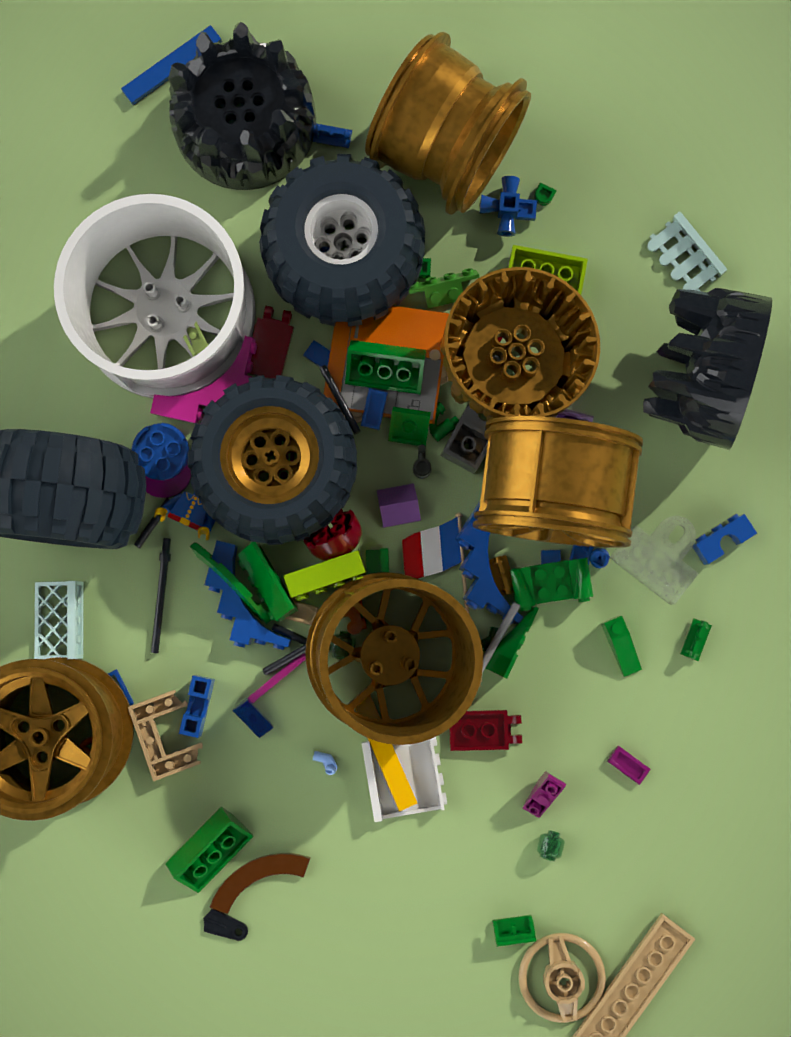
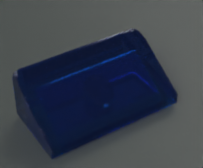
(253, 718)

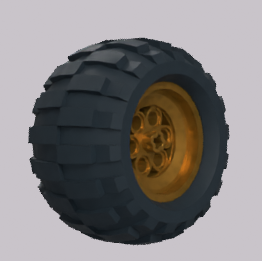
(276, 508)

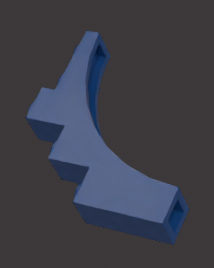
(477, 567)
(231, 605)

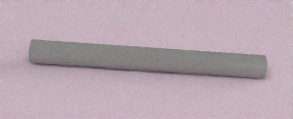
(499, 634)

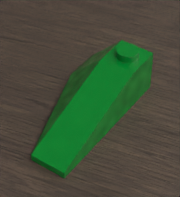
(505, 654)

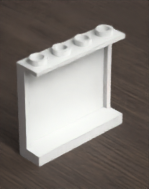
(421, 771)

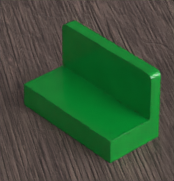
(377, 561)

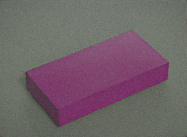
(628, 765)

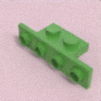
(444, 289)

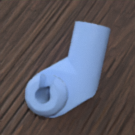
(327, 760)

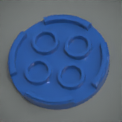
(161, 451)

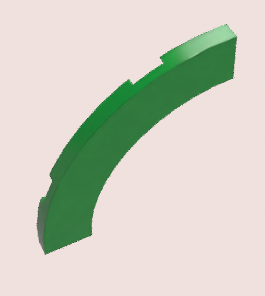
(232, 581)

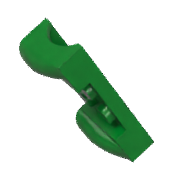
(551, 582)

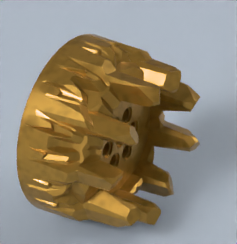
(551, 320)

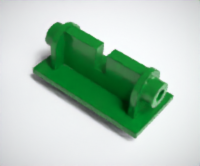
(696, 639)

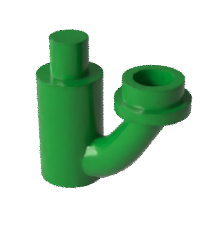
(445, 427)

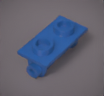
(332, 135)

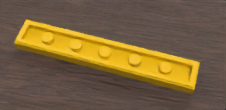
(388, 762)

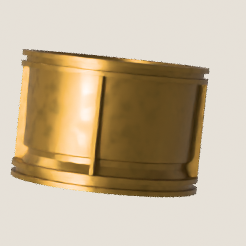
(559, 481)

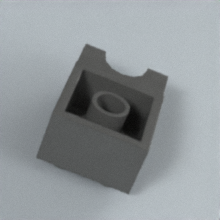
(468, 430)

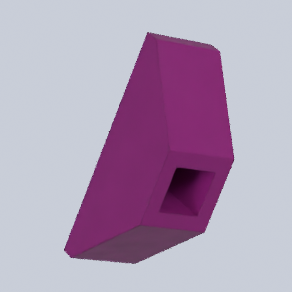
(543, 794)

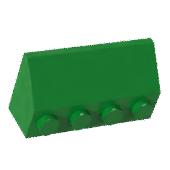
(385, 366)
(267, 582)
(209, 850)

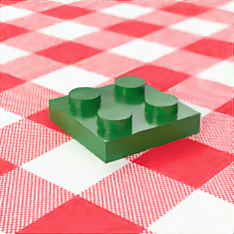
(409, 426)

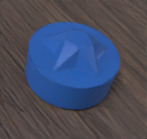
(599, 558)

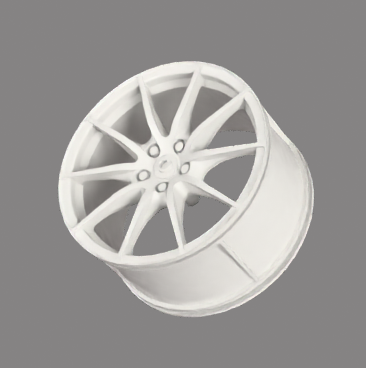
(161, 305)

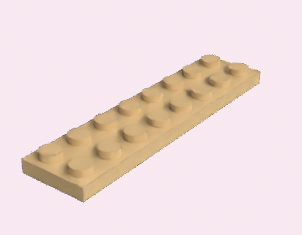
(637, 981)

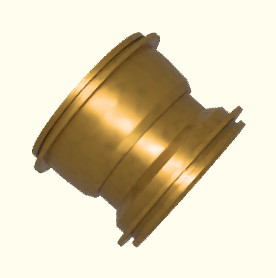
(446, 122)
(111, 741)

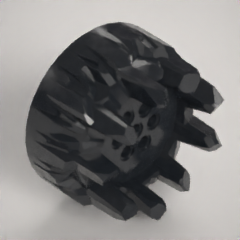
(241, 152)
(719, 363)

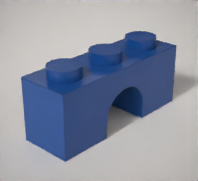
(709, 547)
(199, 699)

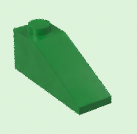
(621, 645)

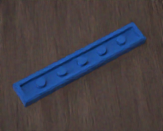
(159, 73)

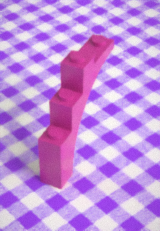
(189, 406)

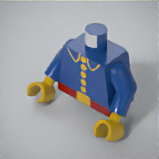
(188, 511)

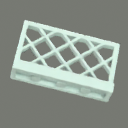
(74, 619)

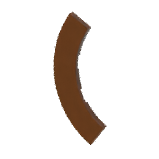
(255, 870)

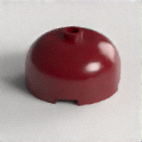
(338, 540)

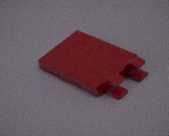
(273, 343)
(484, 731)

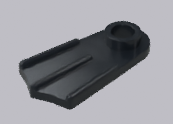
(224, 925)

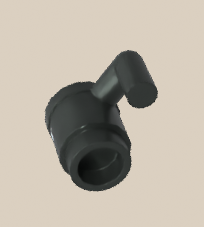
(422, 466)

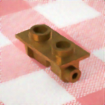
(501, 574)

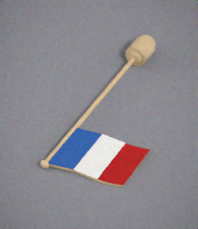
(434, 552)

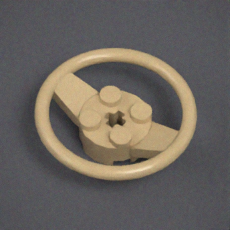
(561, 967)

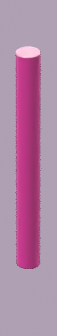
(276, 678)

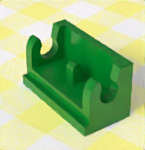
(514, 930)

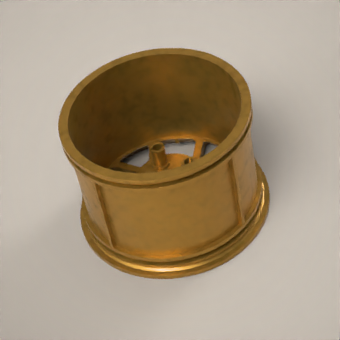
(393, 656)

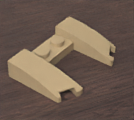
(147, 732)

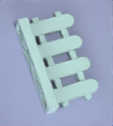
(684, 244)

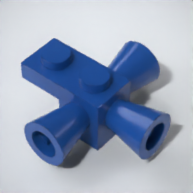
(509, 206)

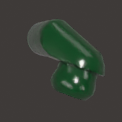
(486, 641)

